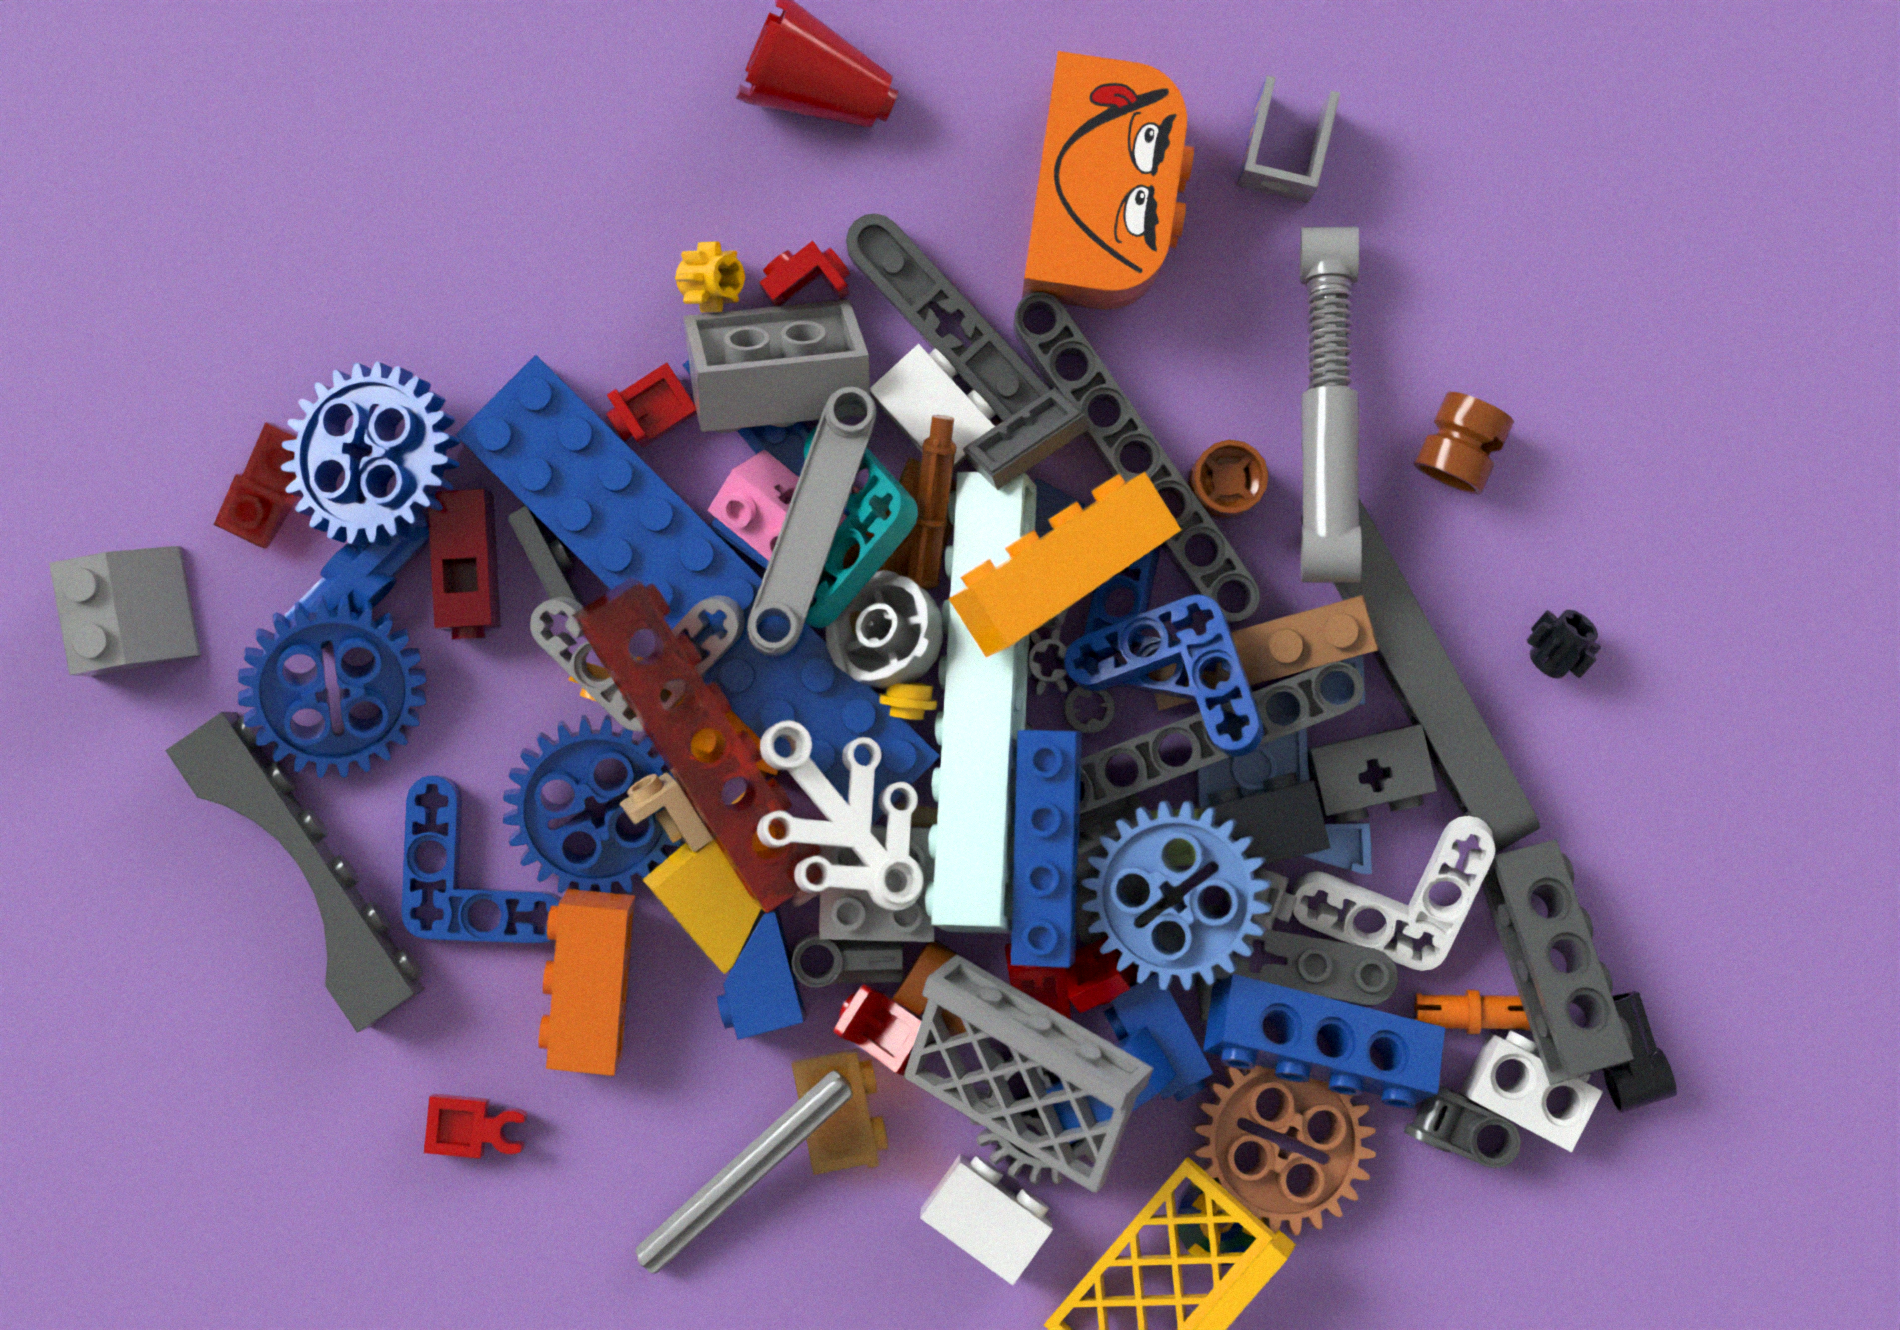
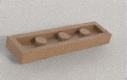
(1291, 645)

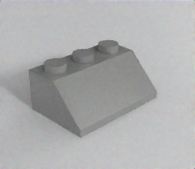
(774, 364)

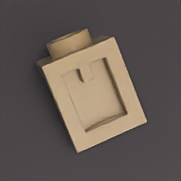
(676, 818)

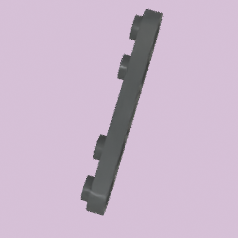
(914, 282)
(1311, 964)

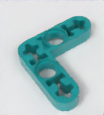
(866, 514)

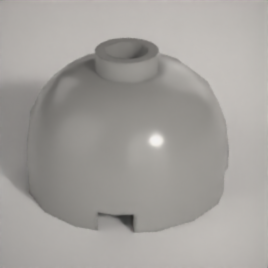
(894, 636)

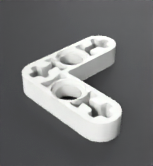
(1418, 916)

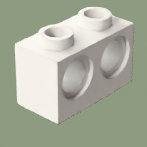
(1526, 1098)

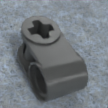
(1453, 1125)

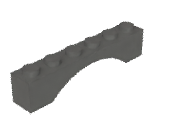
(363, 963)

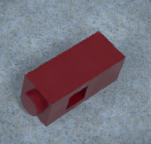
(464, 563)

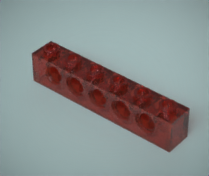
(608, 627)

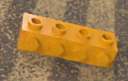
(1064, 564)

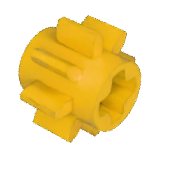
(710, 277)

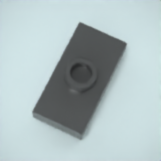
(1026, 438)
(547, 557)

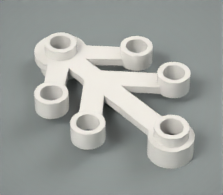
(848, 822)

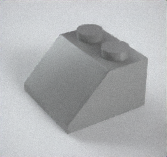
(124, 610)

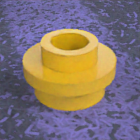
(909, 700)

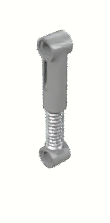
(1330, 411)

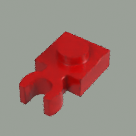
(462, 1127)

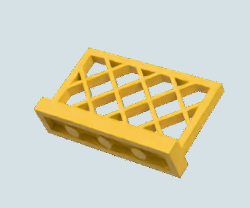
(1230, 1293)

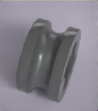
(1092, 725)

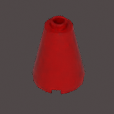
(814, 71)

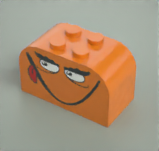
(1107, 182)

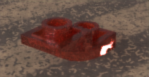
(257, 497)

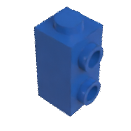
(1157, 1009)

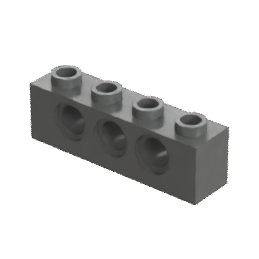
(1543, 989)

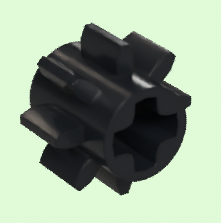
(1563, 644)

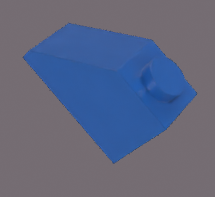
(762, 987)

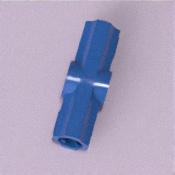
(363, 572)

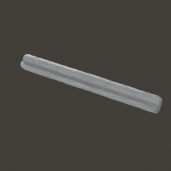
(744, 1171)

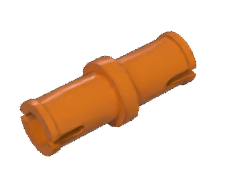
(1471, 1011)

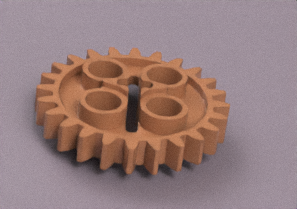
(1264, 1186)

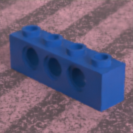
(1046, 848)
(1407, 1046)

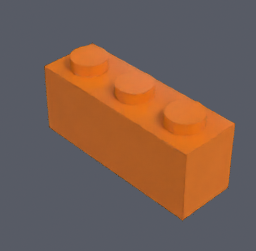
(587, 981)

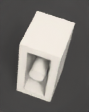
(924, 387)
(988, 1217)

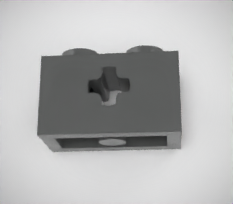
(1404, 764)

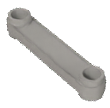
(812, 520)

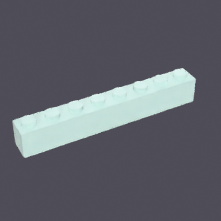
(978, 724)

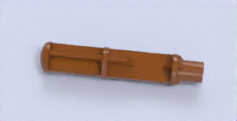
(932, 503)

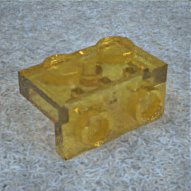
(852, 1133)

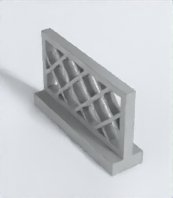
(1036, 1038)

